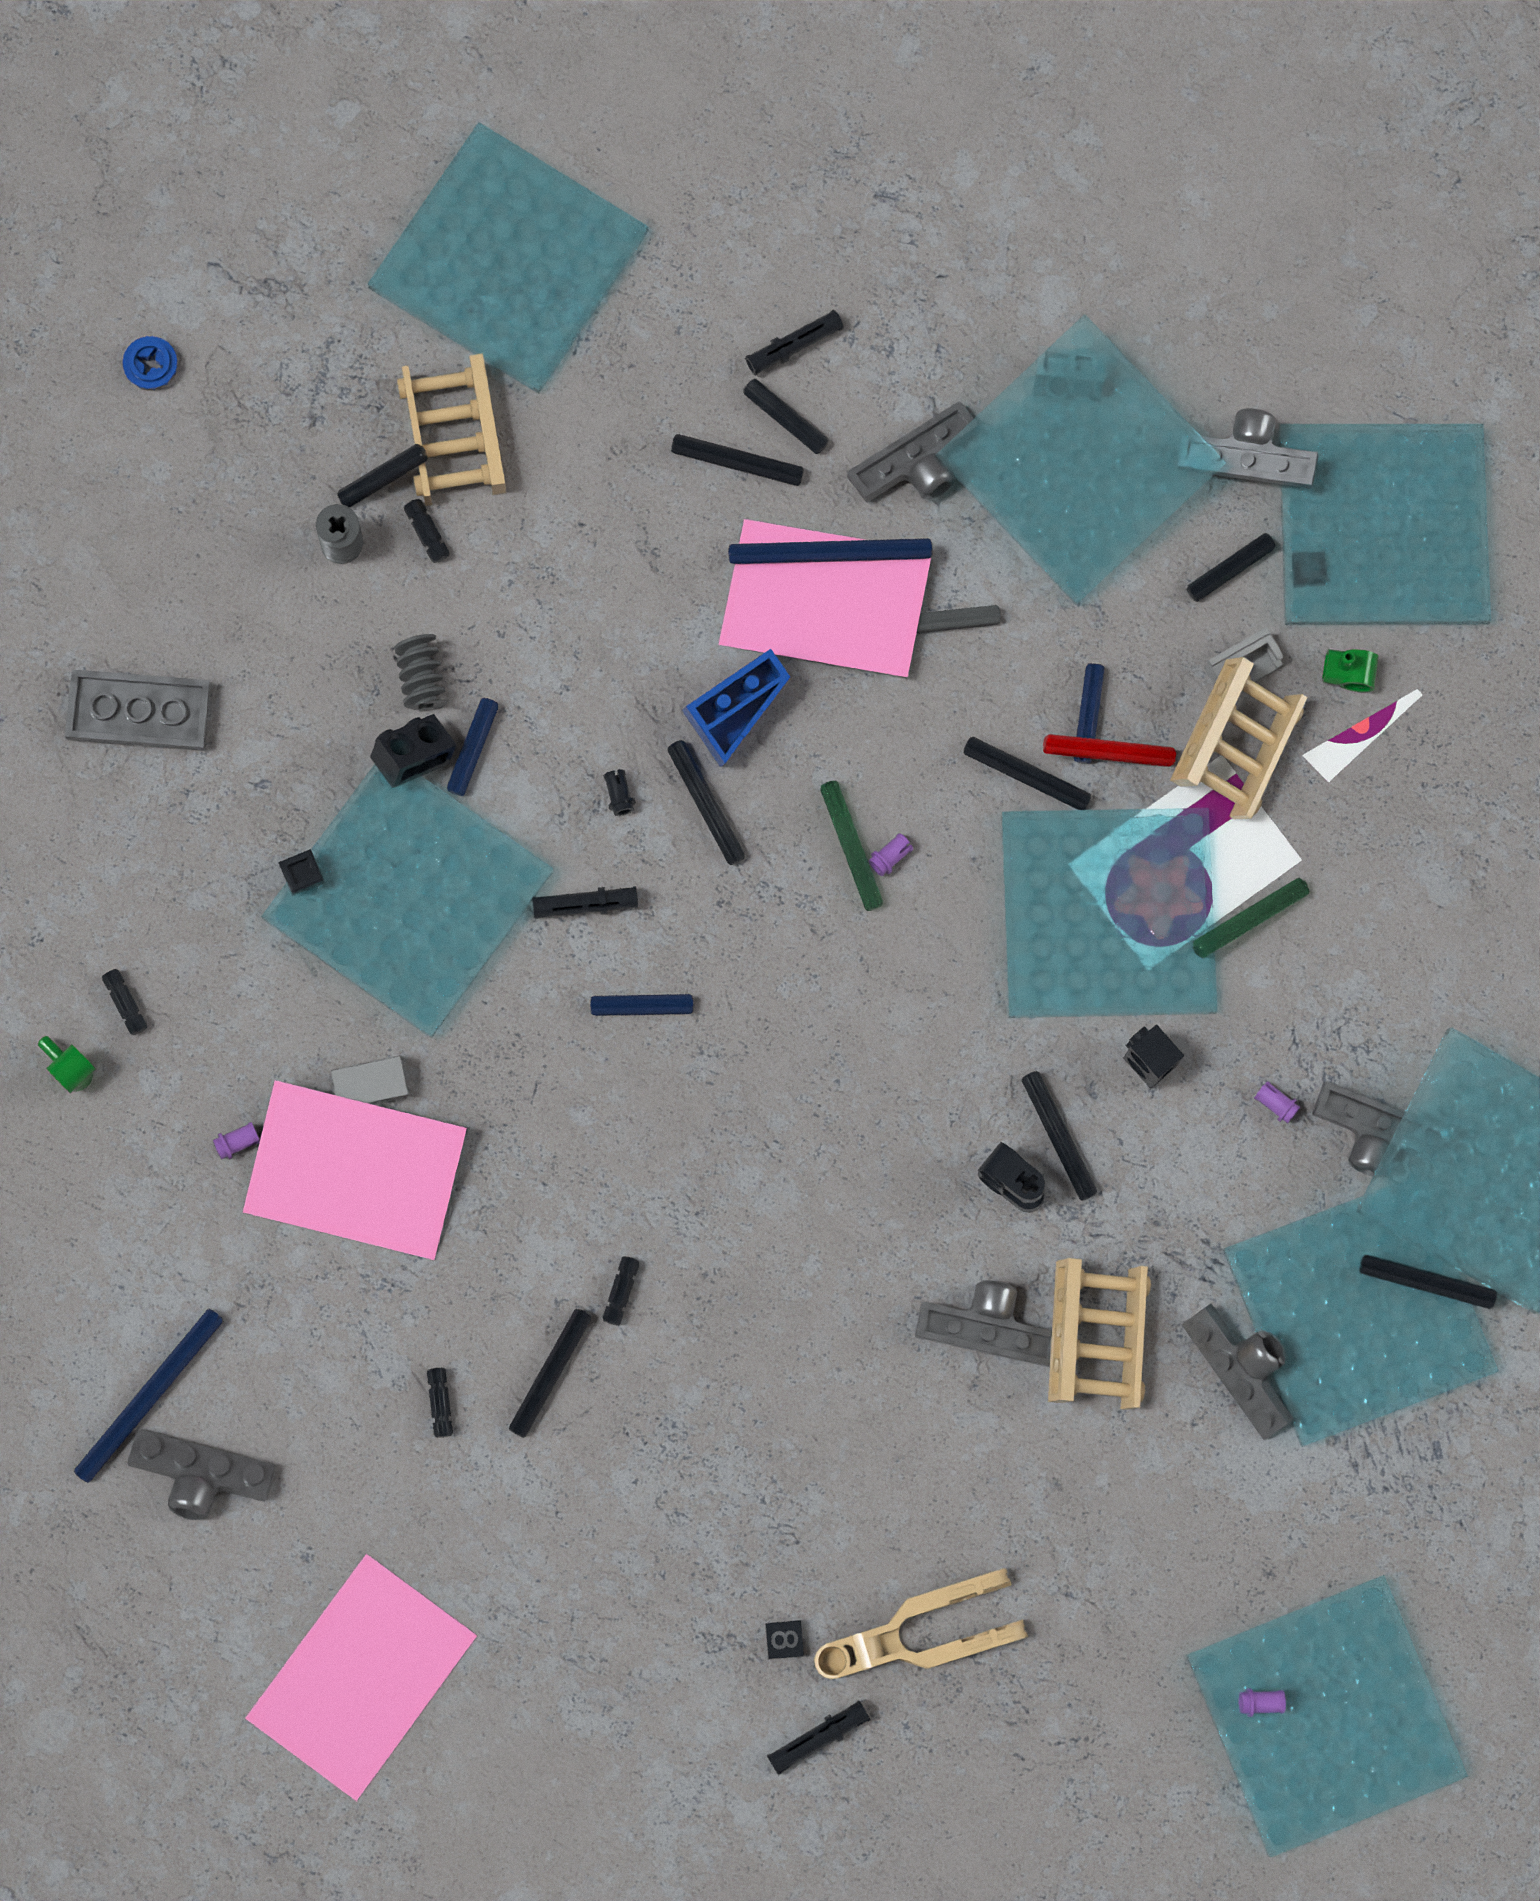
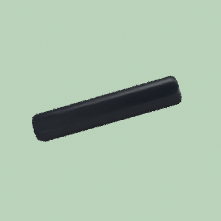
(785, 416)
(382, 475)
(1231, 567)

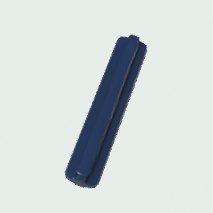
(1090, 705)
(472, 746)
(641, 1004)

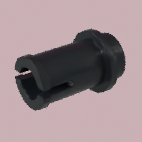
(619, 793)

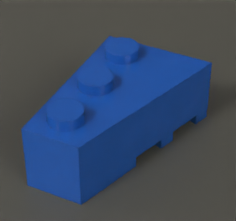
(733, 706)

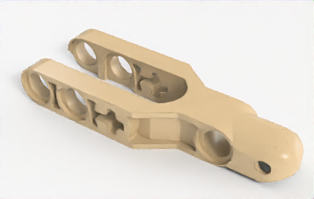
(883, 1643)

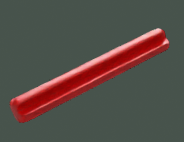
(1109, 750)

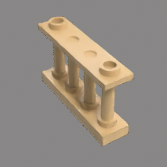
(479, 409)
(1208, 739)
(1067, 1348)

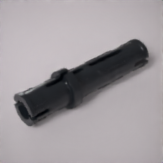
(783, 348)
(585, 902)
(817, 1738)

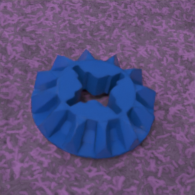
(144, 349)

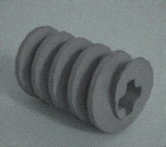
(339, 533)
(418, 673)

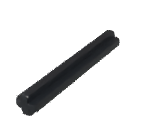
(737, 459)
(1027, 773)
(706, 802)
(1059, 1135)
(1428, 1281)
(550, 1373)

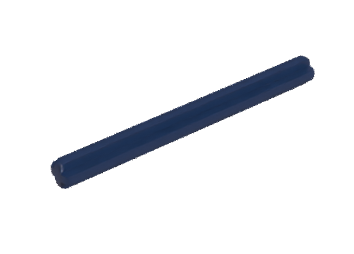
(830, 551)
(148, 1395)

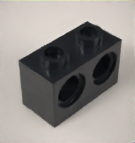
(412, 750)
(1152, 1055)

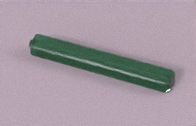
(851, 845)
(1250, 918)

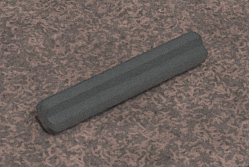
(959, 618)

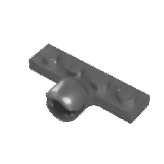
(1253, 456)
(913, 459)
(1367, 1118)
(986, 1326)
(1243, 1367)
(199, 1472)

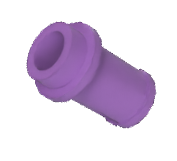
(890, 855)
(1277, 1102)
(236, 1141)
(1261, 1702)

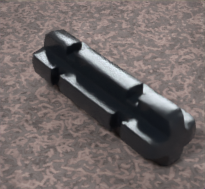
(426, 530)
(124, 1002)
(621, 1290)
(439, 1402)

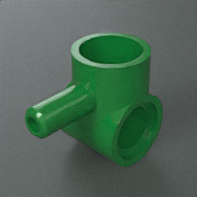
(1351, 669)
(68, 1067)

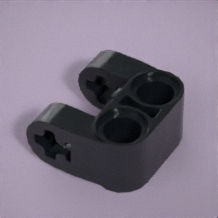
(1008, 1174)

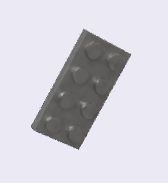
(138, 709)

